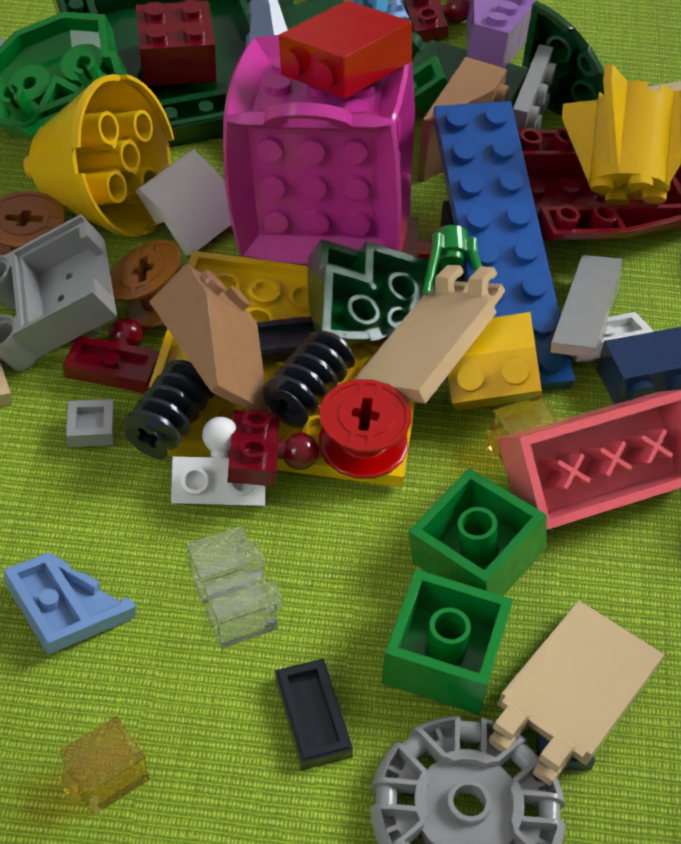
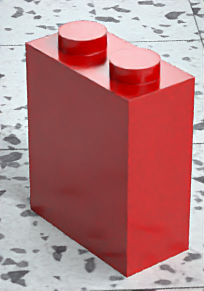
(345, 48)

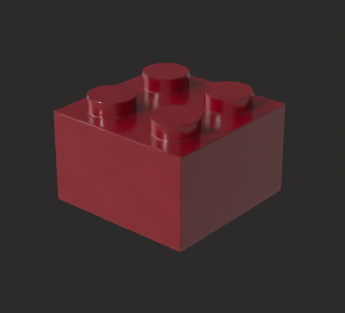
(176, 43)

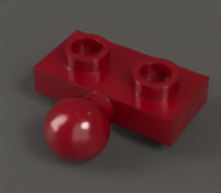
(430, 16)
(114, 362)
(257, 448)

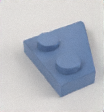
(62, 602)

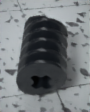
(308, 377)
(167, 409)

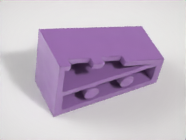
(497, 29)

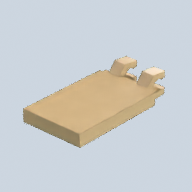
(435, 333)
(575, 689)

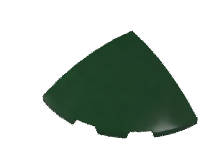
(578, 68)
(364, 290)

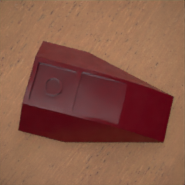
(575, 213)

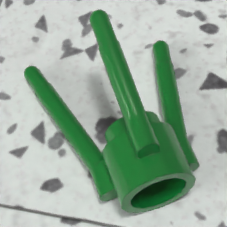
(450, 247)

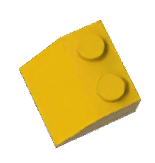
(497, 366)

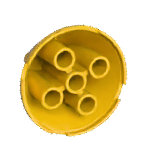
(102, 152)

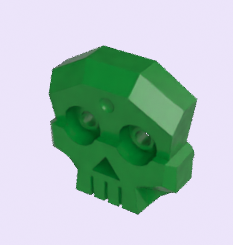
(50, 66)

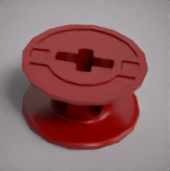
(364, 405)

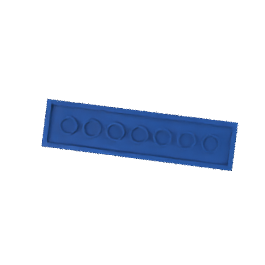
(496, 205)

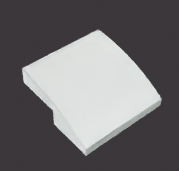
(188, 200)

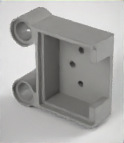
(58, 292)

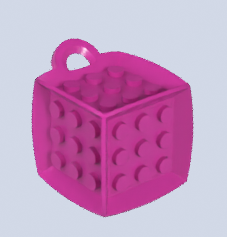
(312, 161)

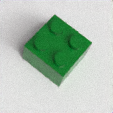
(479, 535)
(446, 641)

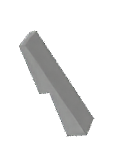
(588, 307)

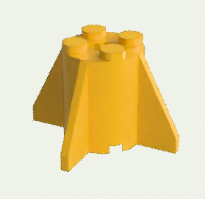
(627, 139)

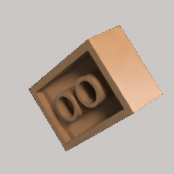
(470, 84)
(215, 335)

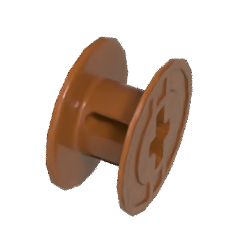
(27, 217)
(142, 275)

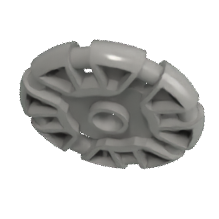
(459, 773)

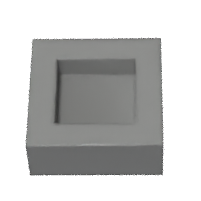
(90, 423)

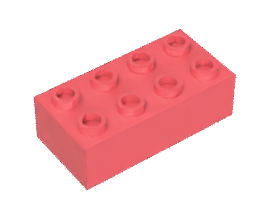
(597, 458)

